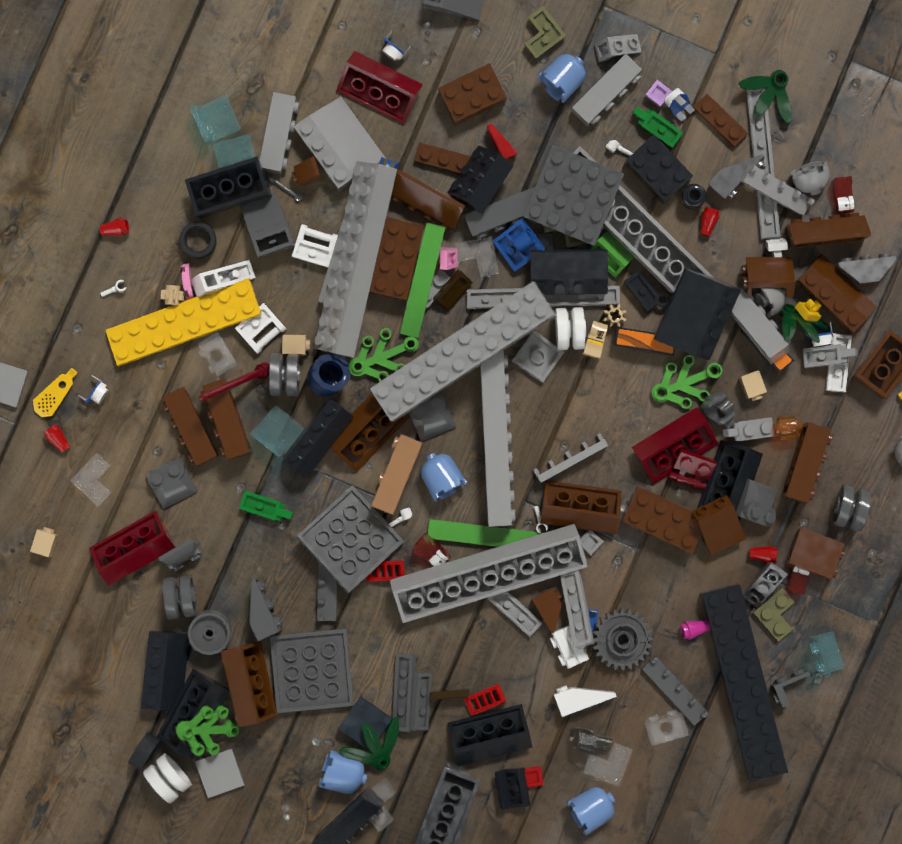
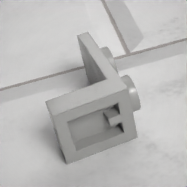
(617, 46)

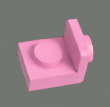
(448, 258)

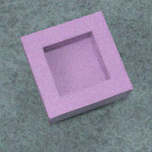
(658, 93)

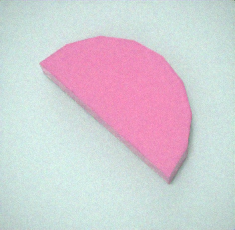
(186, 279)

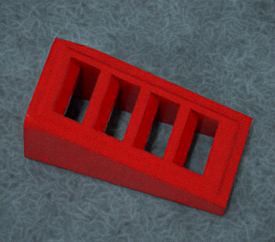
(501, 144)
(401, 564)
(496, 687)

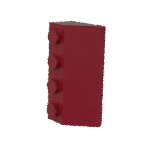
(379, 87)
(661, 448)
(131, 548)

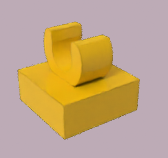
(809, 310)

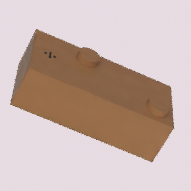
(397, 474)

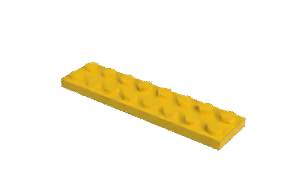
(183, 322)

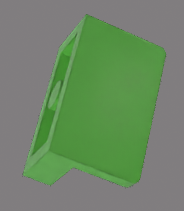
(617, 255)

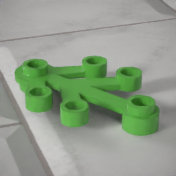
(379, 356)
(683, 383)
(187, 729)

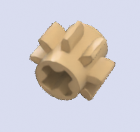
(172, 295)
(609, 318)

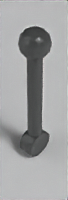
(298, 197)

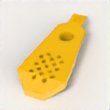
(56, 392)

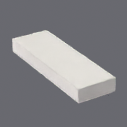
(838, 374)

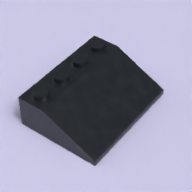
(697, 314)

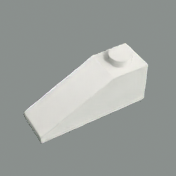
(222, 277)
(575, 699)

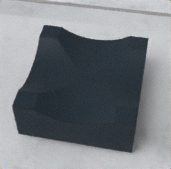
(363, 712)

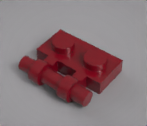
(694, 464)

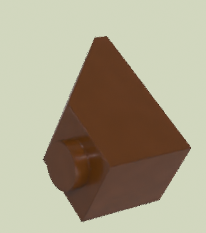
(306, 172)
(549, 607)

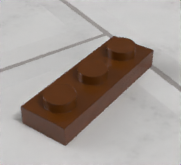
(720, 120)
(440, 158)

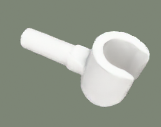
(613, 145)
(114, 289)
(405, 514)
(538, 514)

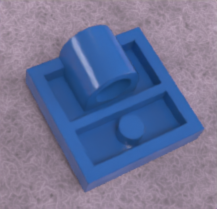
(517, 243)

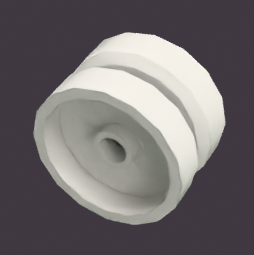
(571, 328)
(167, 778)

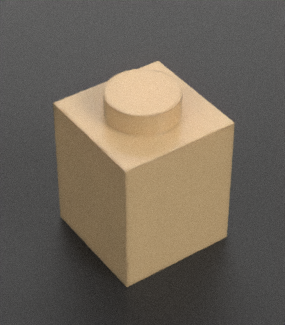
(295, 345)
(753, 385)
(44, 542)

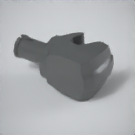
(719, 409)

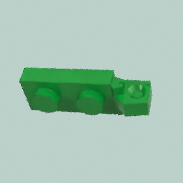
(658, 126)
(264, 506)

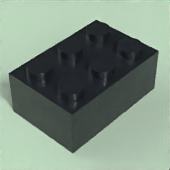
(658, 169)
(480, 179)

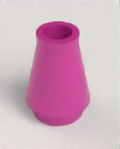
(692, 629)

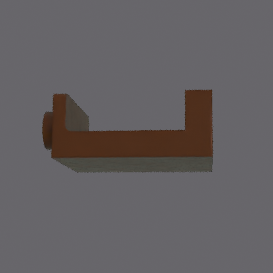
(769, 273)
(719, 525)
(815, 554)

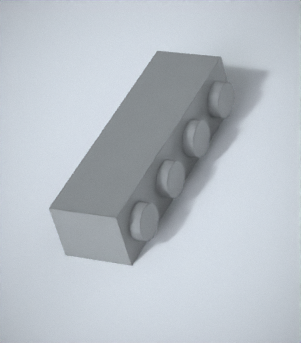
(606, 90)
(278, 131)
(759, 328)

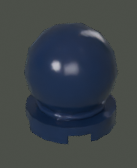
(328, 374)

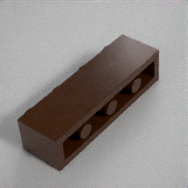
(190, 426)

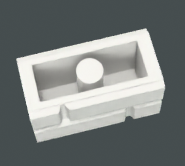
(569, 655)

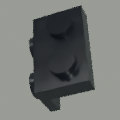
(512, 788)

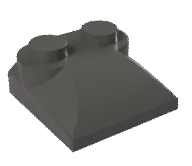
(432, 417)
(171, 482)
(757, 503)
(176, 557)

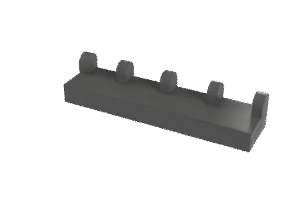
(326, 596)
(404, 668)
(675, 690)

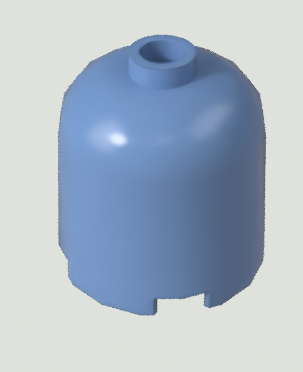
(563, 76)
(441, 476)
(342, 773)
(592, 809)

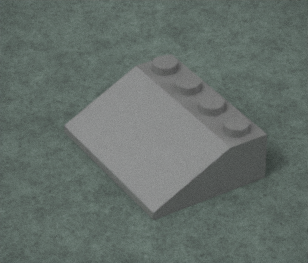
(337, 141)

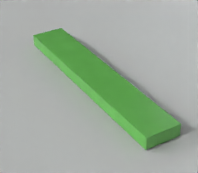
(422, 280)
(476, 533)

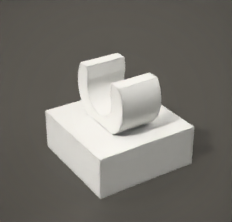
(776, 246)

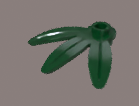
(767, 96)
(791, 316)
(379, 754)

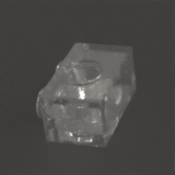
(227, 361)
(677, 730)

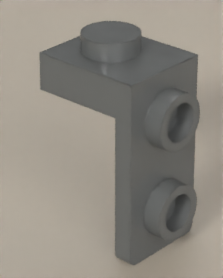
(779, 695)

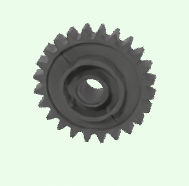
(634, 645)

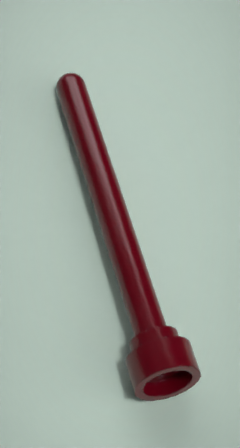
(261, 371)

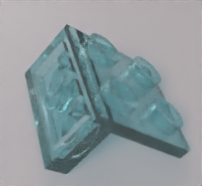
(215, 119)
(234, 150)
(277, 431)
(826, 652)

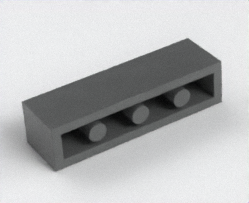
(498, 214)

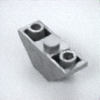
(866, 269)
(764, 584)

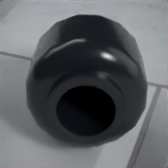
(693, 196)

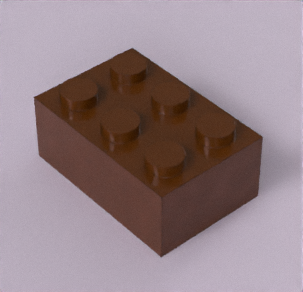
(472, 94)
(882, 366)

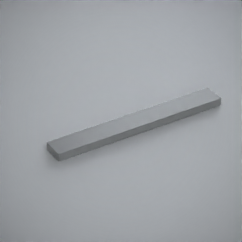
(760, 145)
(492, 297)

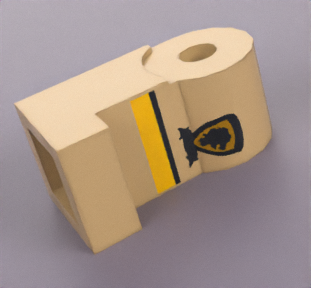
(595, 340)

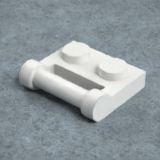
(311, 251)
(251, 328)

